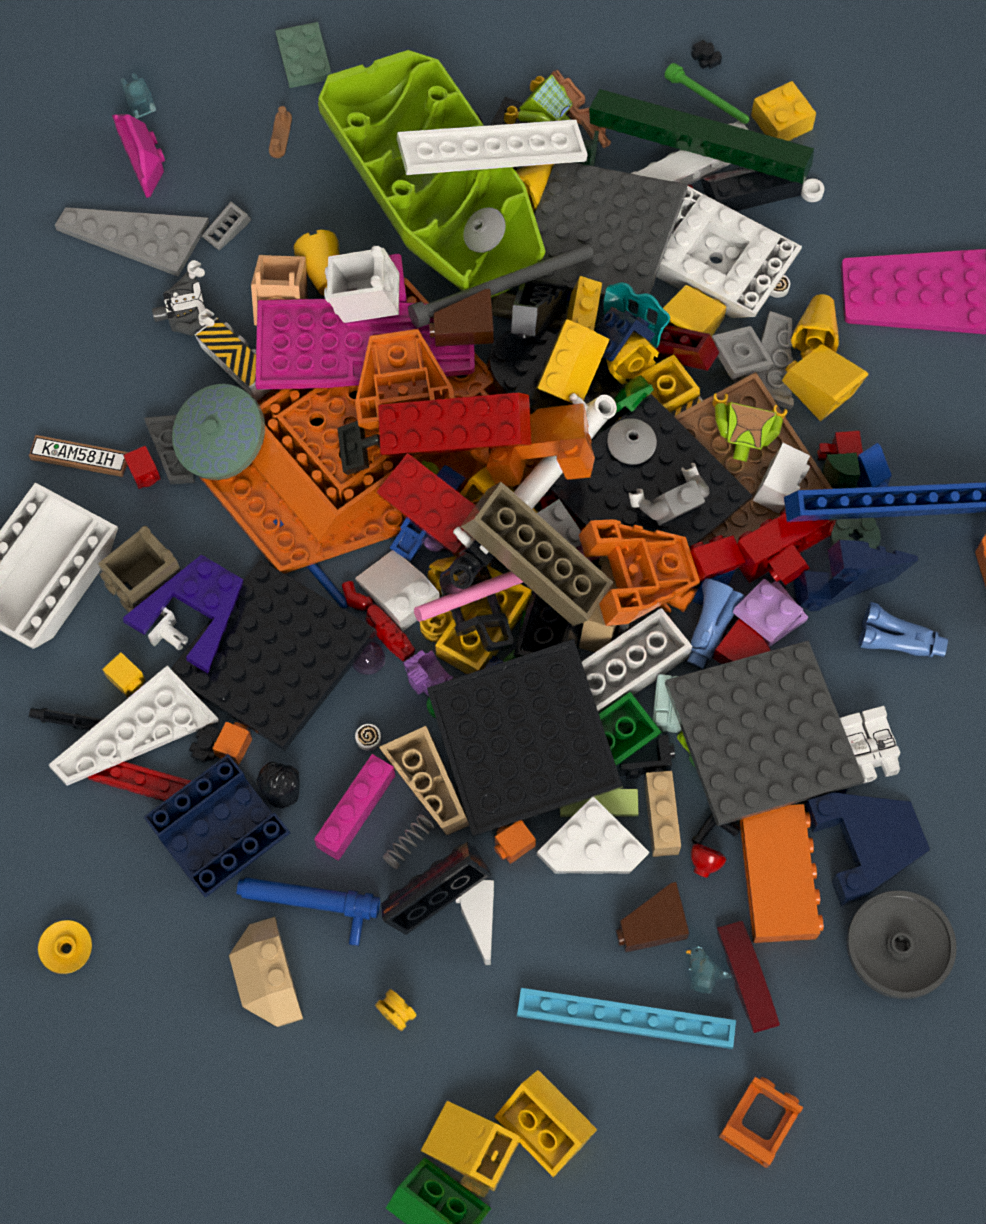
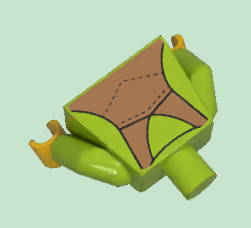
(746, 425)

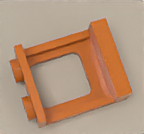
(747, 1141)

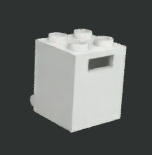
(362, 285)

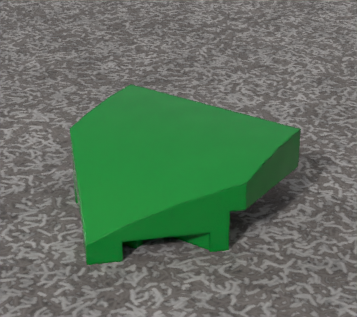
(633, 393)

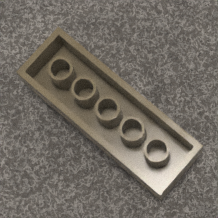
(537, 554)

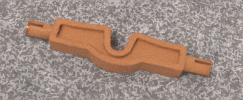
(581, 115)

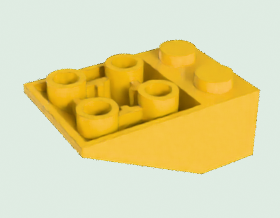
(471, 1144)

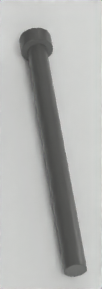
(421, 314)

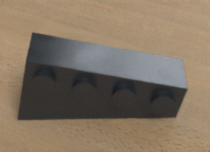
(537, 307)

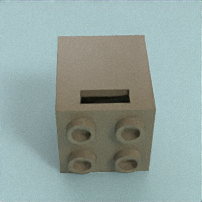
(140, 563)

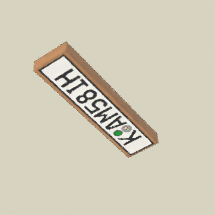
(78, 456)

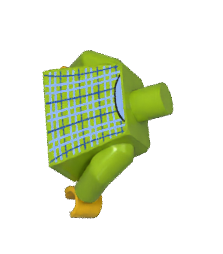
(545, 103)

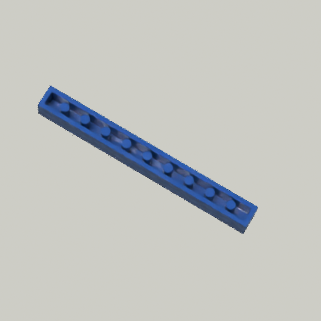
(885, 501)

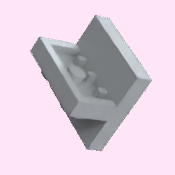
(741, 353)

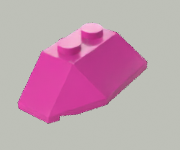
(141, 151)

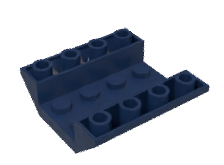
(216, 826)

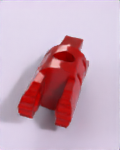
(389, 633)

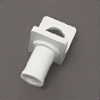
(167, 631)

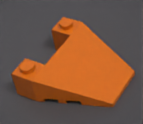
(554, 432)
(645, 566)

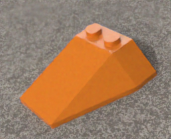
(398, 370)

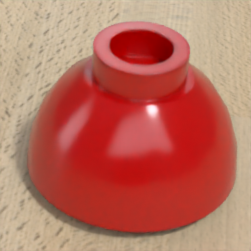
(706, 860)

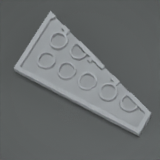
(144, 237)

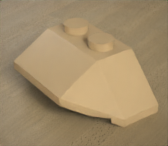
(264, 974)

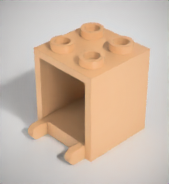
(278, 279)

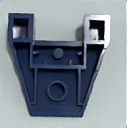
(853, 571)
(879, 834)

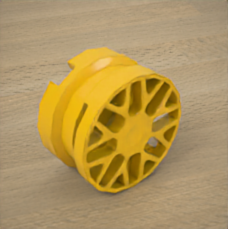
(434, 627)
(395, 1004)

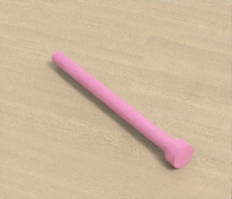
(472, 594)

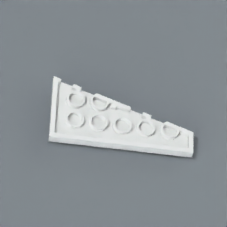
(146, 720)

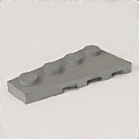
(778, 344)

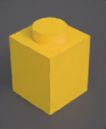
(124, 675)

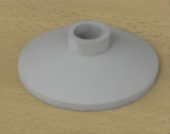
(489, 235)
(629, 450)

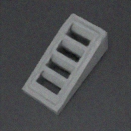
(238, 225)

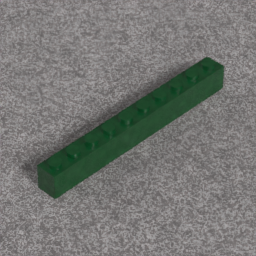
(701, 136)

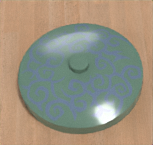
(218, 432)

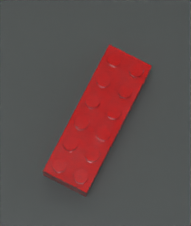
(455, 424)

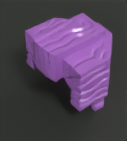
(425, 671)

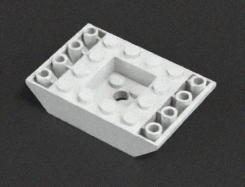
(749, 252)

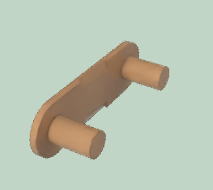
(280, 133)

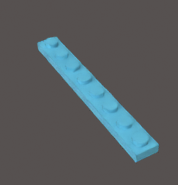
(626, 1018)

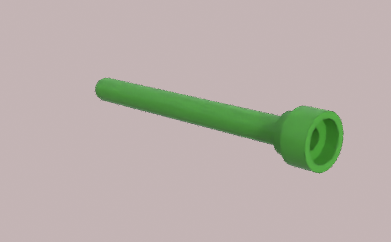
(675, 74)

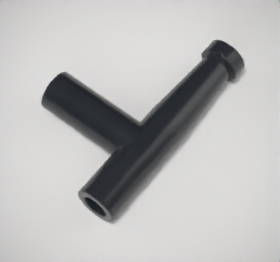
(709, 825)

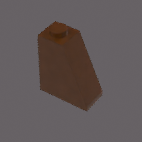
(464, 322)
(654, 922)

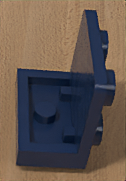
(618, 328)

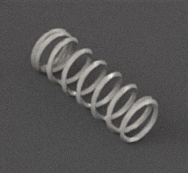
(389, 859)

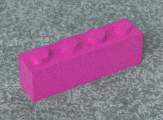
(355, 807)

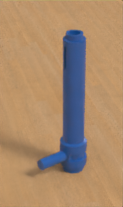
(349, 903)

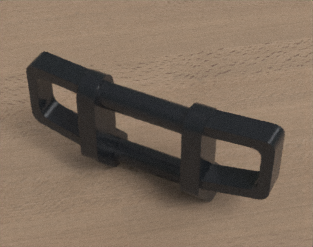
(482, 622)

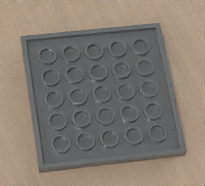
(615, 212)
(763, 732)

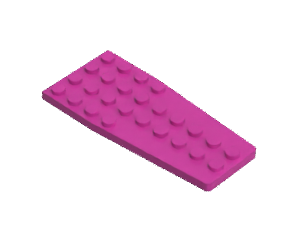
(917, 291)
(311, 347)

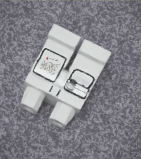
(872, 742)

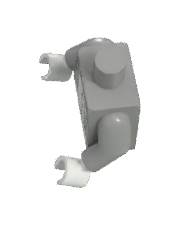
(676, 501)

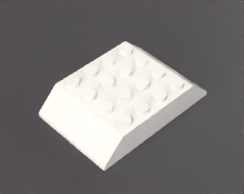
(47, 563)

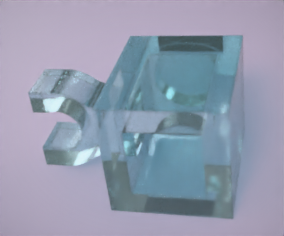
(138, 96)

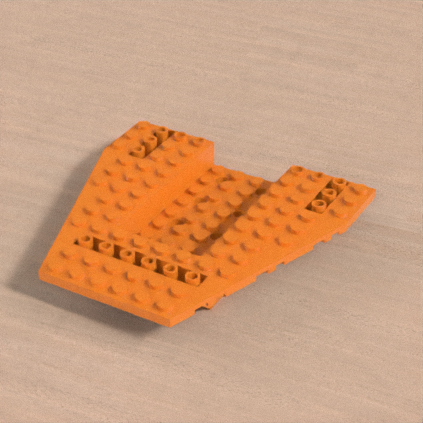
(303, 480)

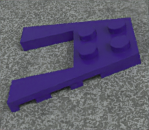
(204, 588)

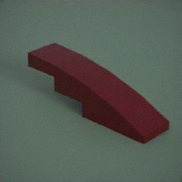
(748, 977)

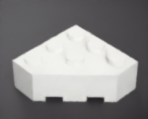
(593, 844)

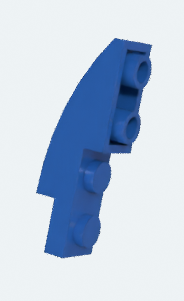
(412, 537)

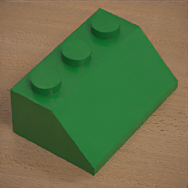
(627, 727)
(435, 1198)

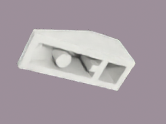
(478, 914)

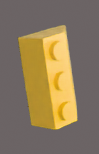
(572, 361)
(545, 1122)

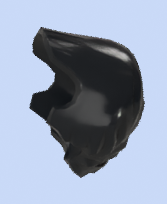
(279, 784)

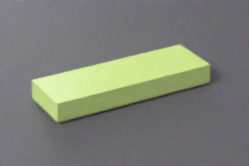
(617, 802)

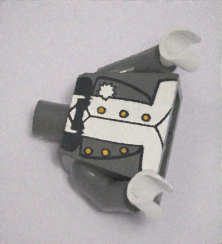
(185, 304)

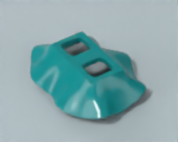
(618, 297)

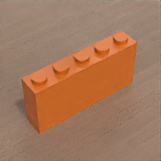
(781, 875)

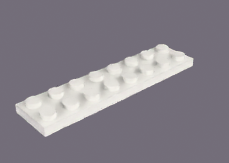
(491, 147)

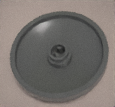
(901, 944)

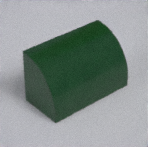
(842, 470)

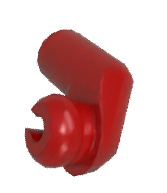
(355, 600)

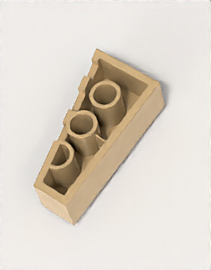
(594, 631)
(424, 772)

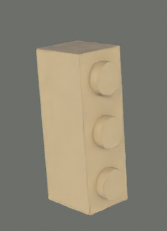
(662, 813)

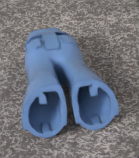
(715, 616)
(906, 638)

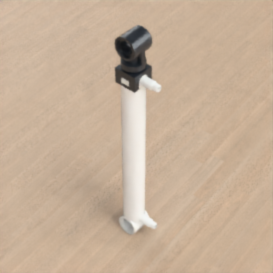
(531, 490)

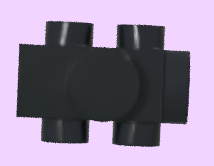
(707, 54)
(203, 748)

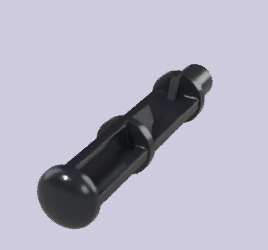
(62, 718)

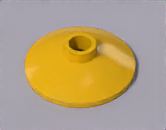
(52, 944)

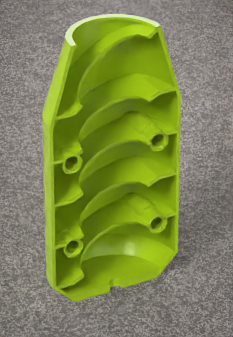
(430, 209)

